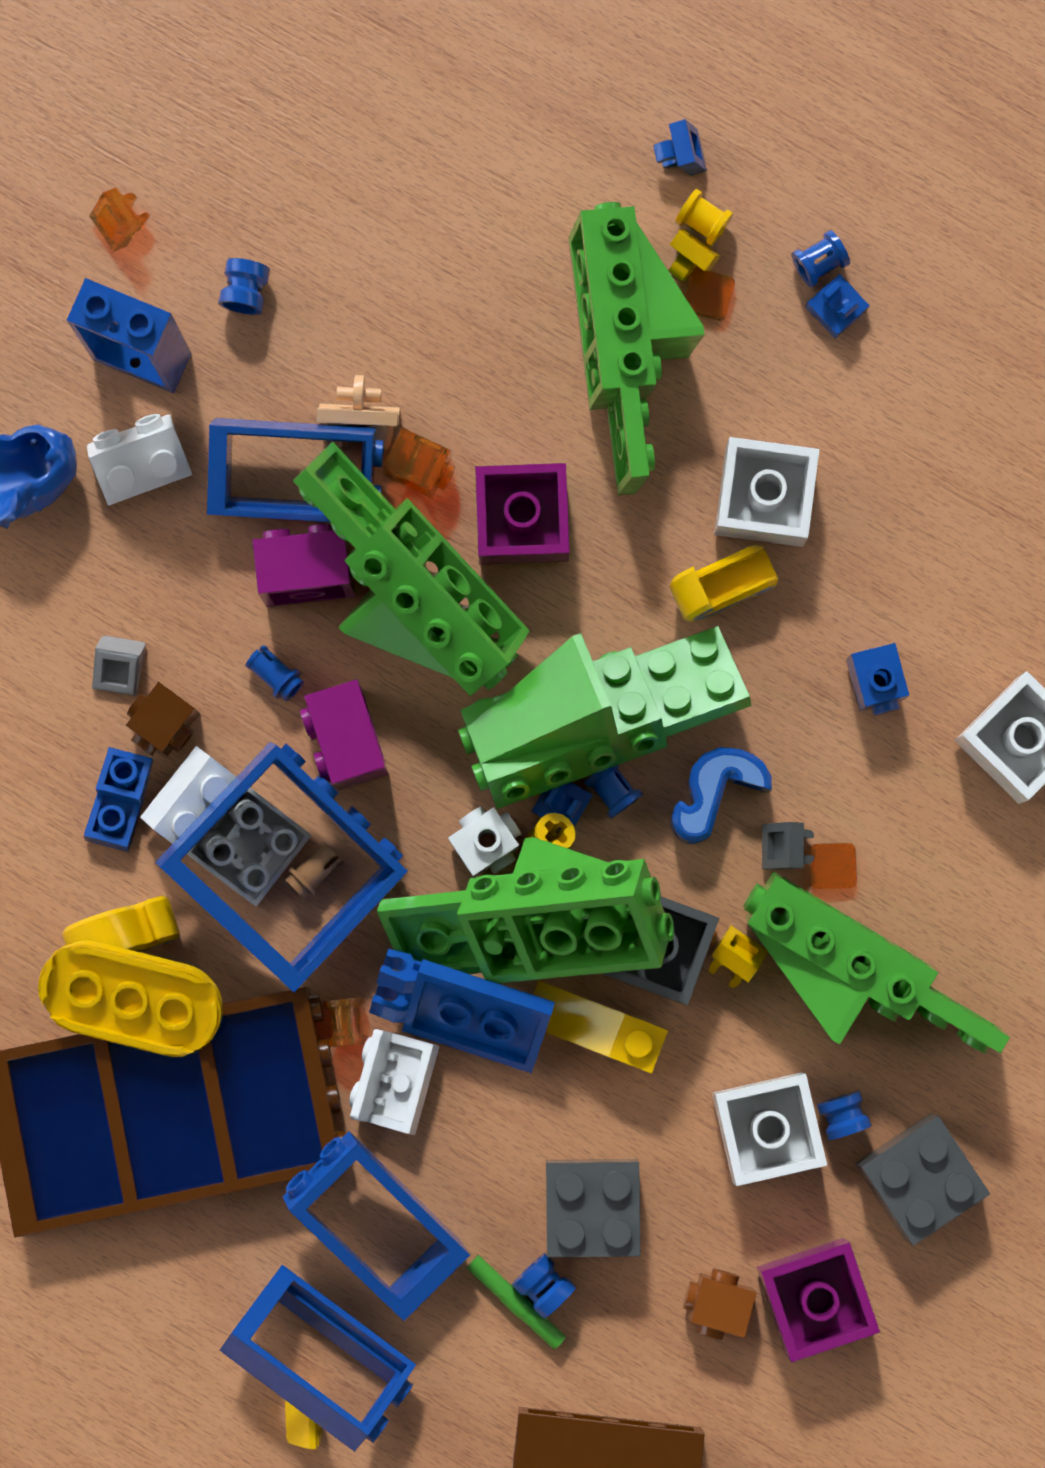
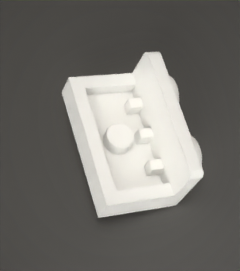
(138, 458)
(393, 1081)

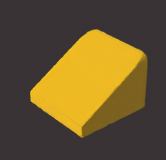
(301, 1429)

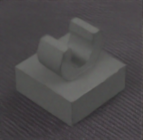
(785, 846)

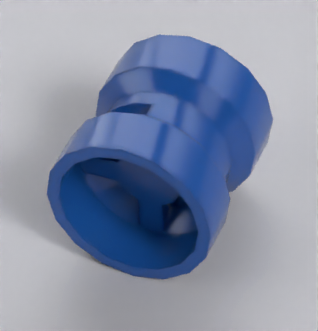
(245, 283)
(536, 1278)

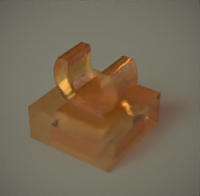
(116, 218)

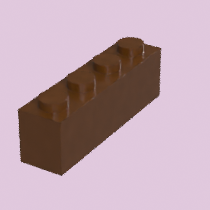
(596, 1441)

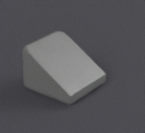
(118, 665)

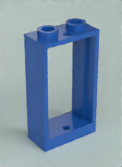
(123, 329)
(220, 465)
(424, 1274)
(341, 1330)

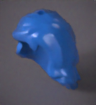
(34, 470)

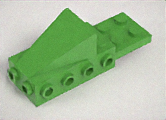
(627, 324)
(409, 606)
(596, 714)
(542, 922)
(837, 983)

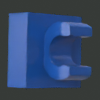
(682, 150)
(837, 306)
(565, 800)

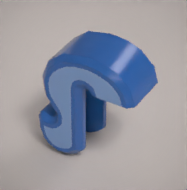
(707, 785)

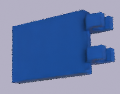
(462, 1010)

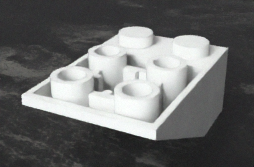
(245, 846)

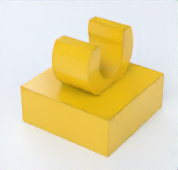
(693, 254)
(737, 954)

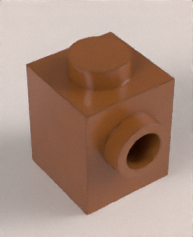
(719, 1304)

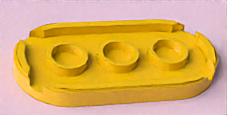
(130, 998)

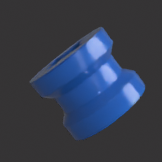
(844, 1115)

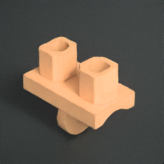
(373, 416)

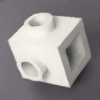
(481, 858)

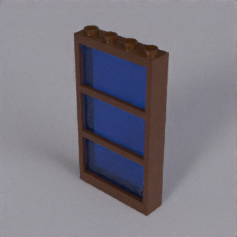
(129, 1130)

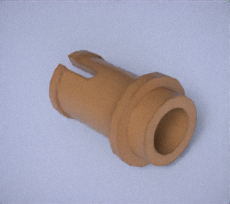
(313, 871)

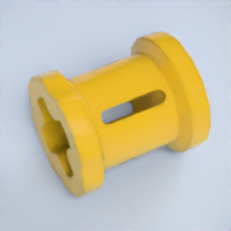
(704, 217)
(546, 828)

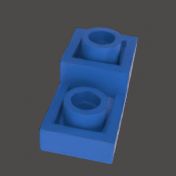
(118, 799)

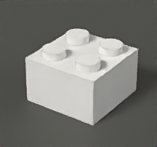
(766, 492)
(1011, 738)
(769, 1129)

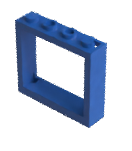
(349, 821)

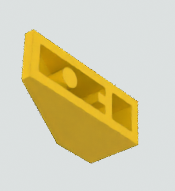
(602, 1028)

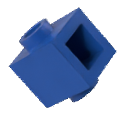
(884, 664)

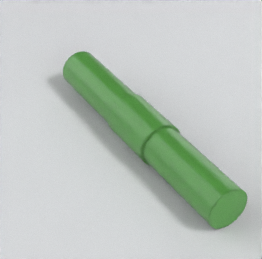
(516, 1303)

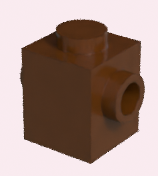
(161, 721)

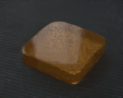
(710, 293)
(833, 866)

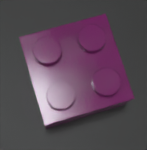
(522, 513)
(302, 566)
(345, 735)
(818, 1299)

